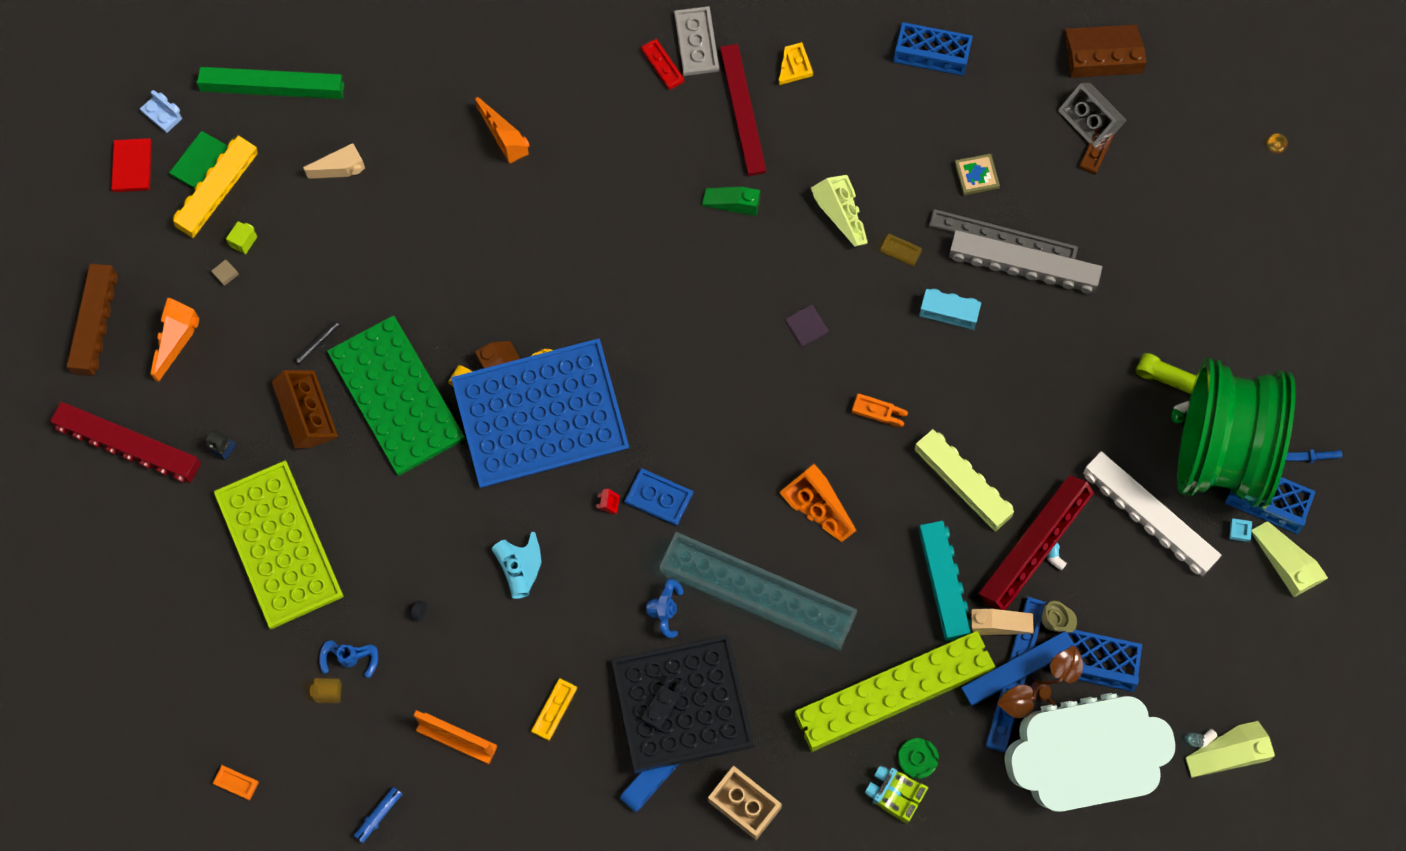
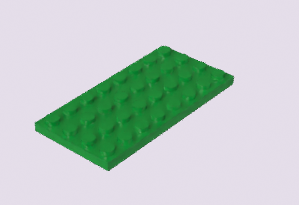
(396, 395)

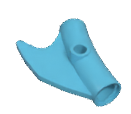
(525, 559)

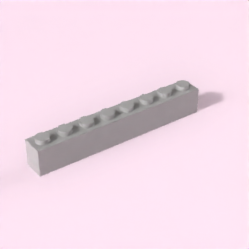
(1025, 262)

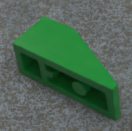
(733, 199)

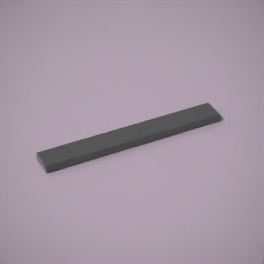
(951, 222)

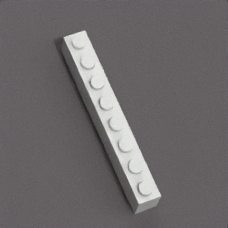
(1151, 514)

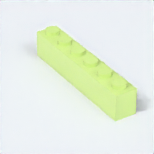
(964, 480)

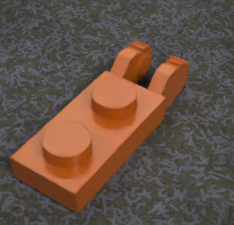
(878, 410)

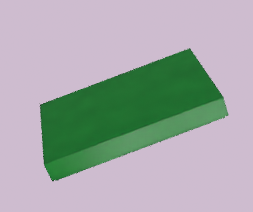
(198, 160)

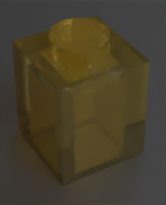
(326, 690)

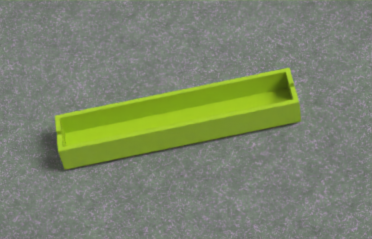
(894, 691)

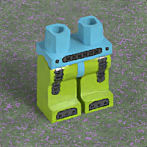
(897, 794)

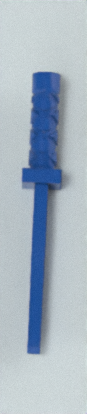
(1312, 456)

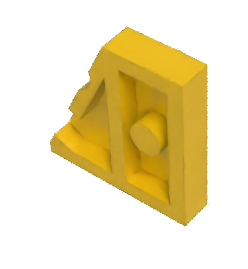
(795, 64)

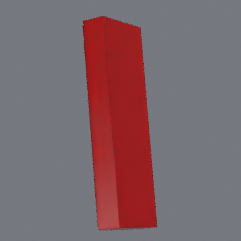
(662, 64)

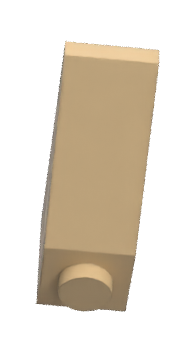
(338, 164)
(1001, 622)

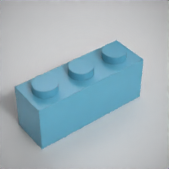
(950, 309)

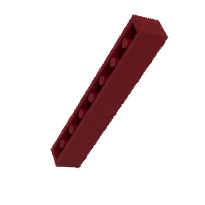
(125, 442)
(1036, 543)

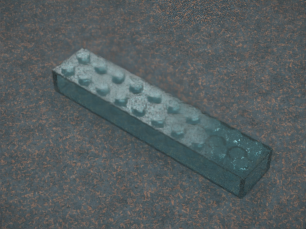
(758, 591)

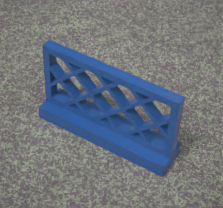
(931, 59)
(1281, 517)
(1109, 677)

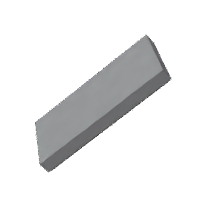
(696, 41)

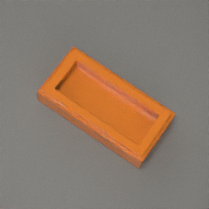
(235, 782)

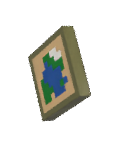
(977, 174)

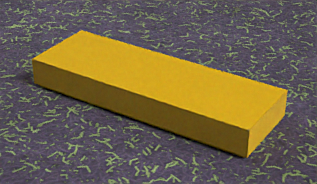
(554, 709)

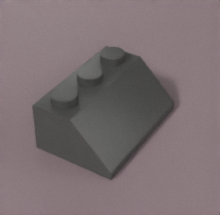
(1091, 111)

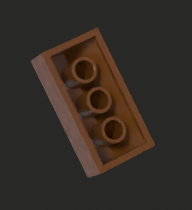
(304, 408)

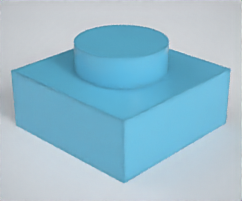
(1240, 530)

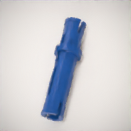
(377, 815)

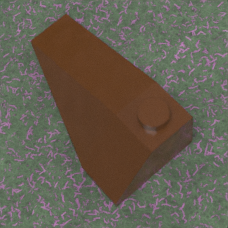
(496, 354)

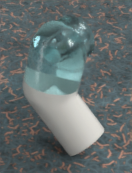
(1200, 740)

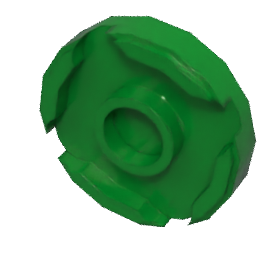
(918, 758)

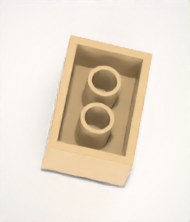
(744, 802)

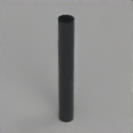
(317, 342)

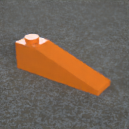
(507, 137)
(817, 500)

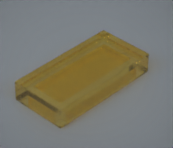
(901, 249)

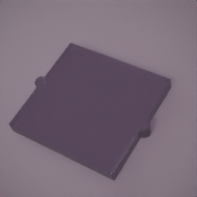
(807, 325)

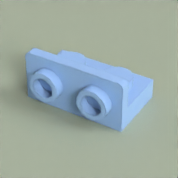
(161, 111)

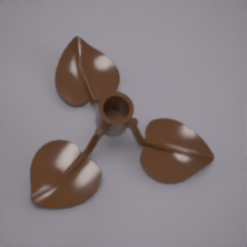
(1018, 700)

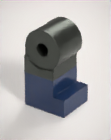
(220, 444)

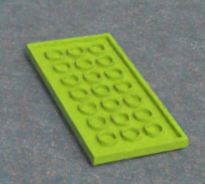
(278, 544)

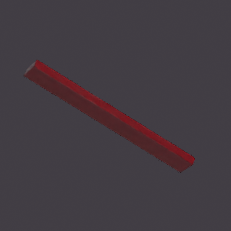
(743, 110)

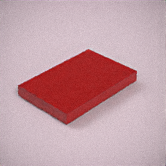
(131, 165)

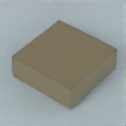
(224, 272)

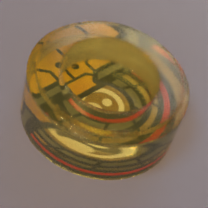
(1277, 143)

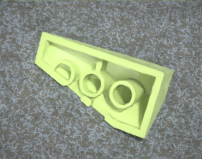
(836, 199)
(1292, 563)
(1237, 748)

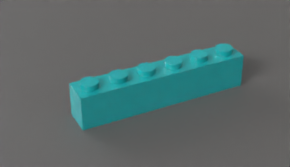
(944, 581)

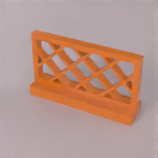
(455, 737)

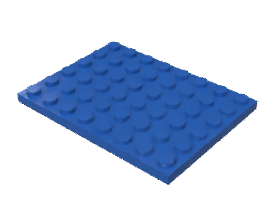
(540, 413)

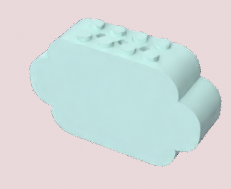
(1089, 752)

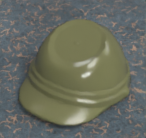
(1058, 617)

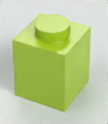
(242, 237)

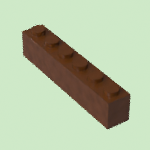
(92, 320)

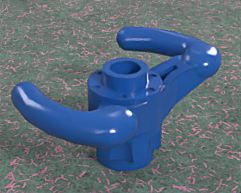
(665, 607)
(348, 656)

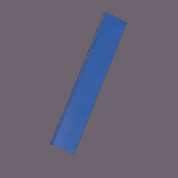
(1016, 669)

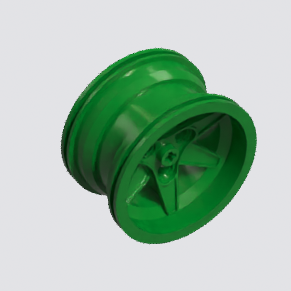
(1236, 433)

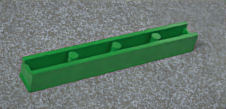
(270, 83)

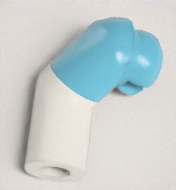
(1053, 558)

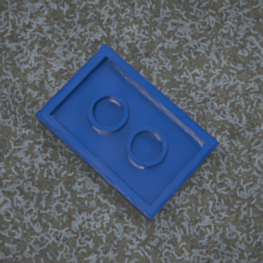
(659, 497)

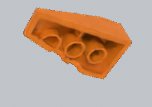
(178, 328)

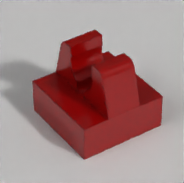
(609, 501)

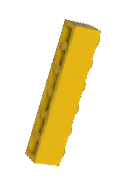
(215, 186)

